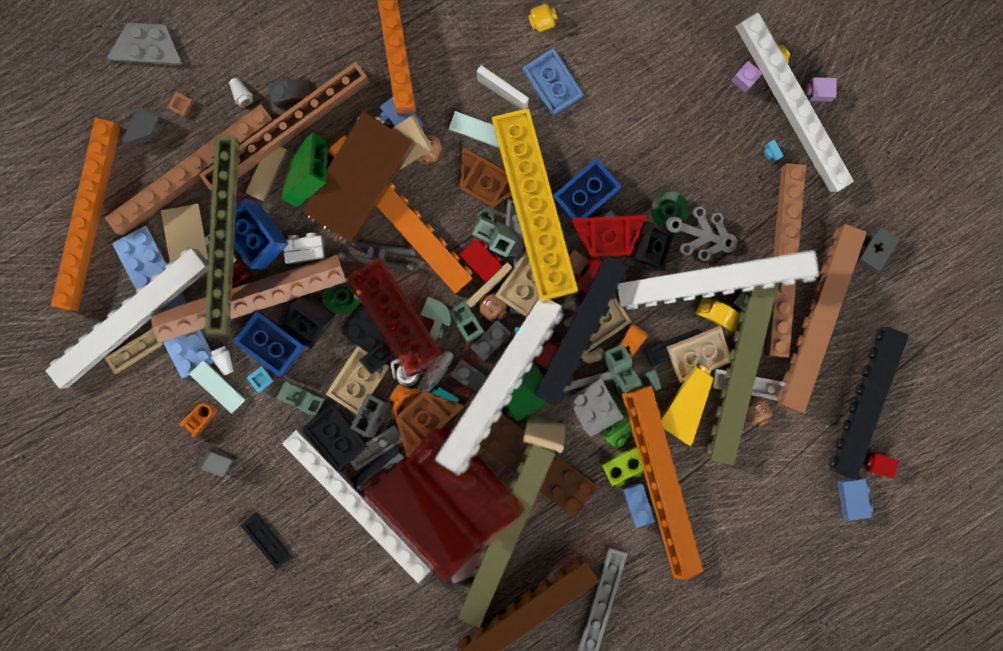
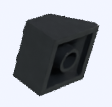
(652, 245)
(308, 320)

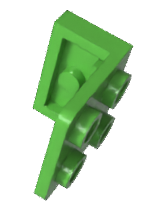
(618, 432)

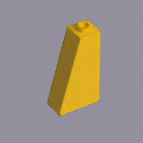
(686, 407)

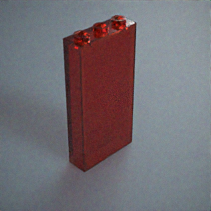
(420, 521)

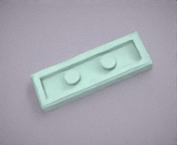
(473, 129)
(217, 386)

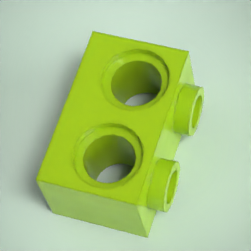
(621, 461)

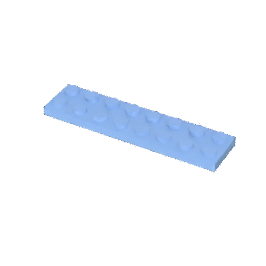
(144, 260)

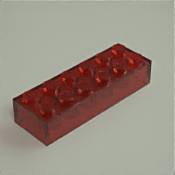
(394, 317)

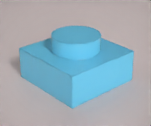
(772, 151)
(260, 379)

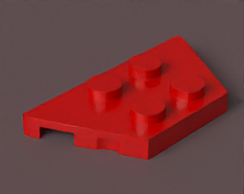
(609, 234)

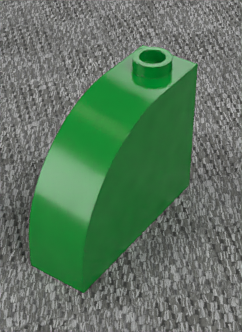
(306, 170)
(523, 399)

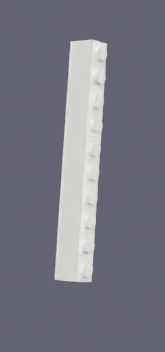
(794, 103)
(718, 279)
(128, 318)
(499, 386)
(344, 492)

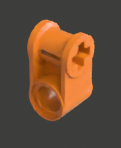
(633, 339)
(196, 420)

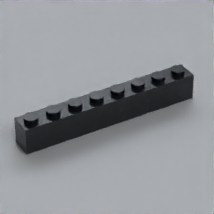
(580, 331)
(868, 402)

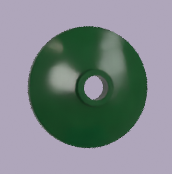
(675, 201)
(332, 301)

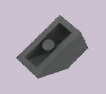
(289, 91)
(143, 127)
(469, 376)
(218, 462)

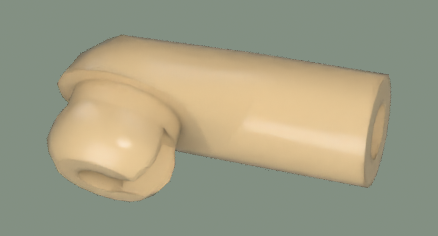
(593, 356)

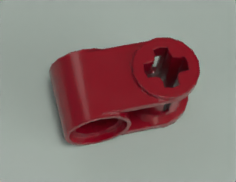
(238, 277)

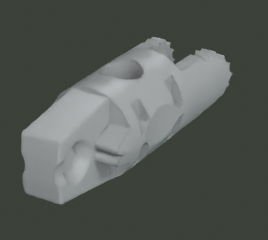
(435, 372)

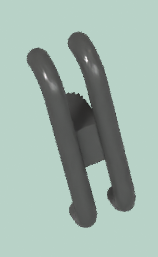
(378, 250)

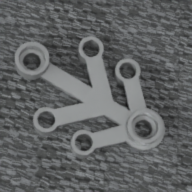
(705, 234)

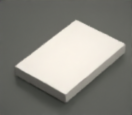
(502, 88)

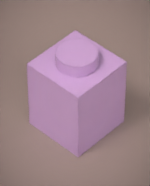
(746, 76)
(821, 89)

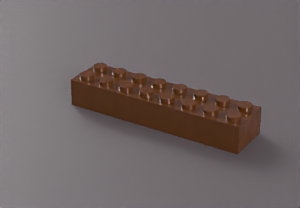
(562, 482)
(532, 608)

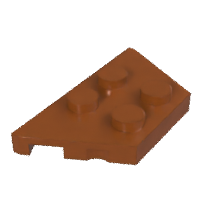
(483, 180)
(421, 416)

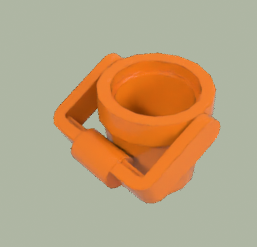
(402, 397)

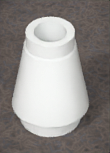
(241, 94)
(222, 359)

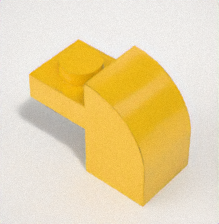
(719, 314)

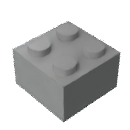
(595, 407)

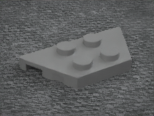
(145, 45)

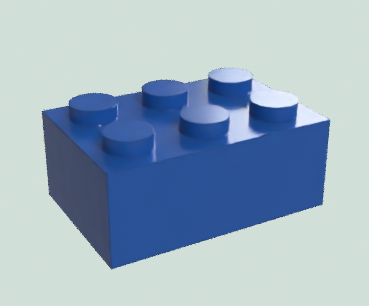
(586, 191)
(256, 235)
(270, 344)

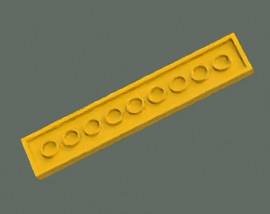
(534, 205)

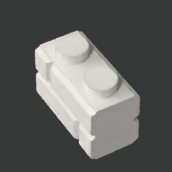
(304, 249)

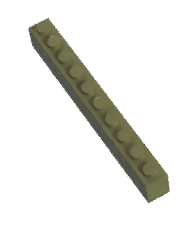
(222, 236)
(741, 374)
(500, 549)

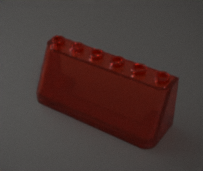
(473, 498)

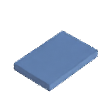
(552, 82)

